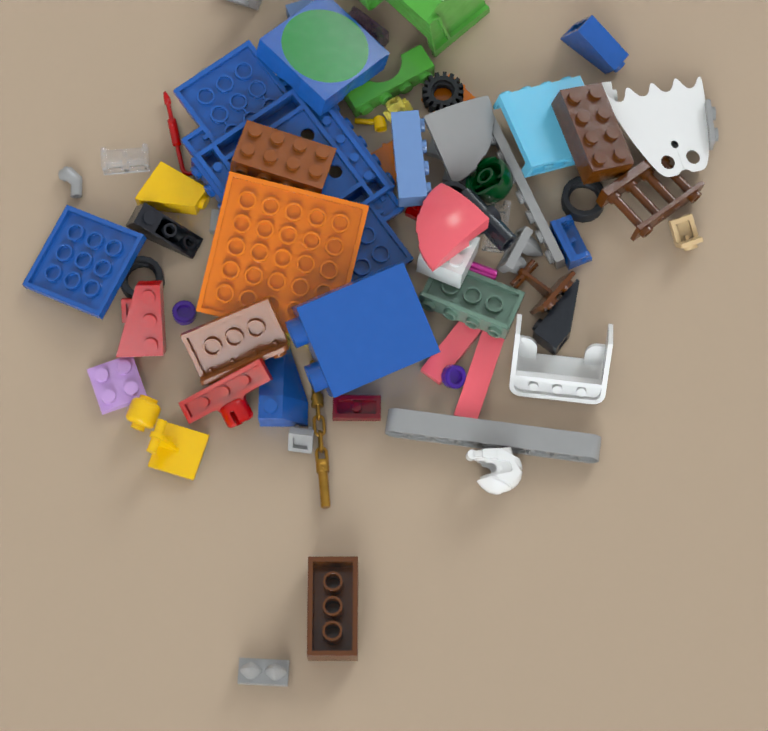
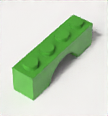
(414, 69)

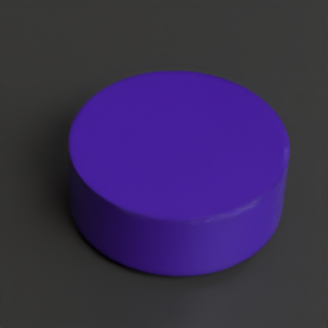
(184, 312)
(453, 376)

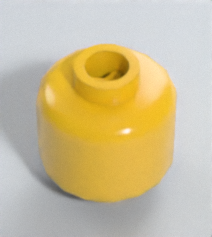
(143, 413)

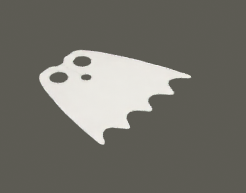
(663, 118)

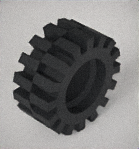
(441, 82)

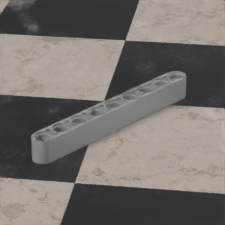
(493, 434)

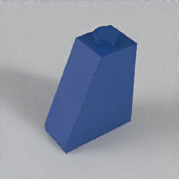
(595, 45)

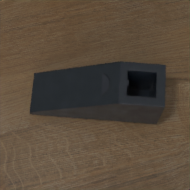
(164, 230)
(556, 326)

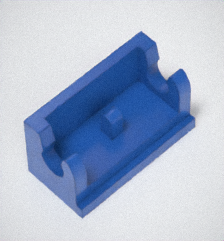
(570, 242)

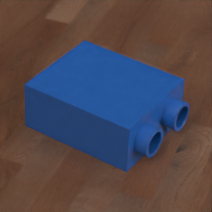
(362, 331)

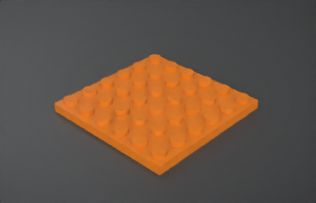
(278, 246)

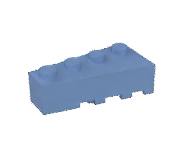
(408, 158)

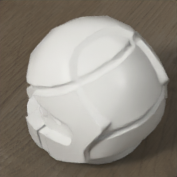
(504, 469)

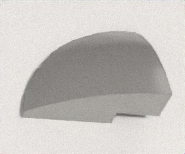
(462, 135)

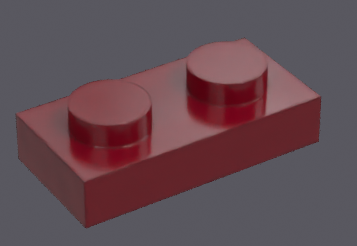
(357, 408)

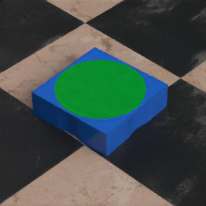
(322, 54)

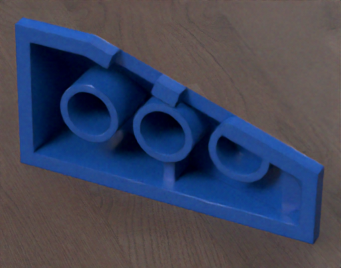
(283, 398)

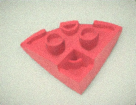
(447, 225)

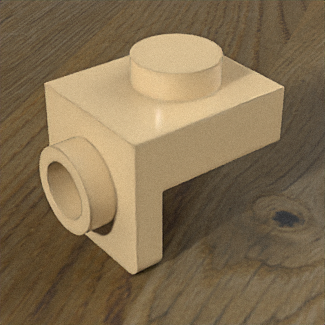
(685, 232)

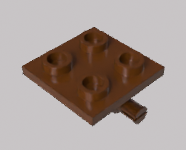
(549, 294)

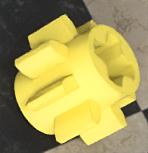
(395, 105)

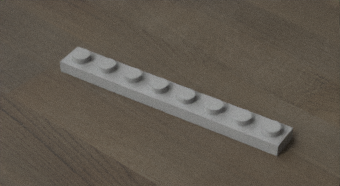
(526, 196)

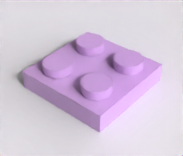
(116, 383)

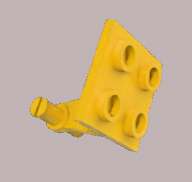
(176, 449)

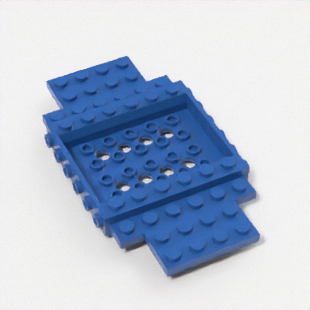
(246, 89)

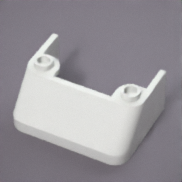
(560, 376)

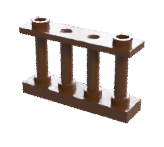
(628, 183)

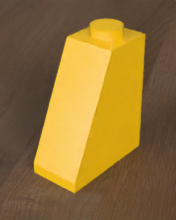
(172, 192)

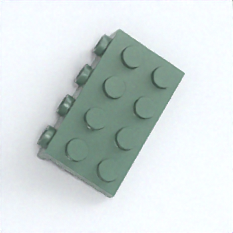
(478, 303)

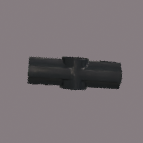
(497, 231)

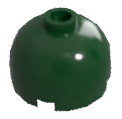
(491, 180)

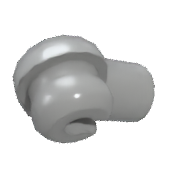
(70, 175)

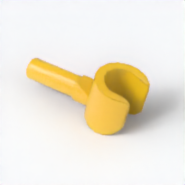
(378, 122)

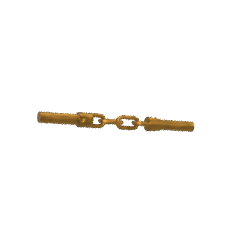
(322, 465)

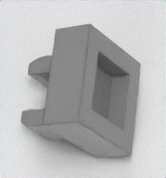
(301, 439)

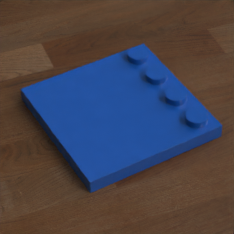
(84, 261)

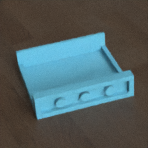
(536, 125)

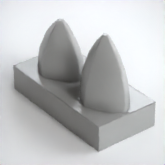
(525, 244)
(263, 672)

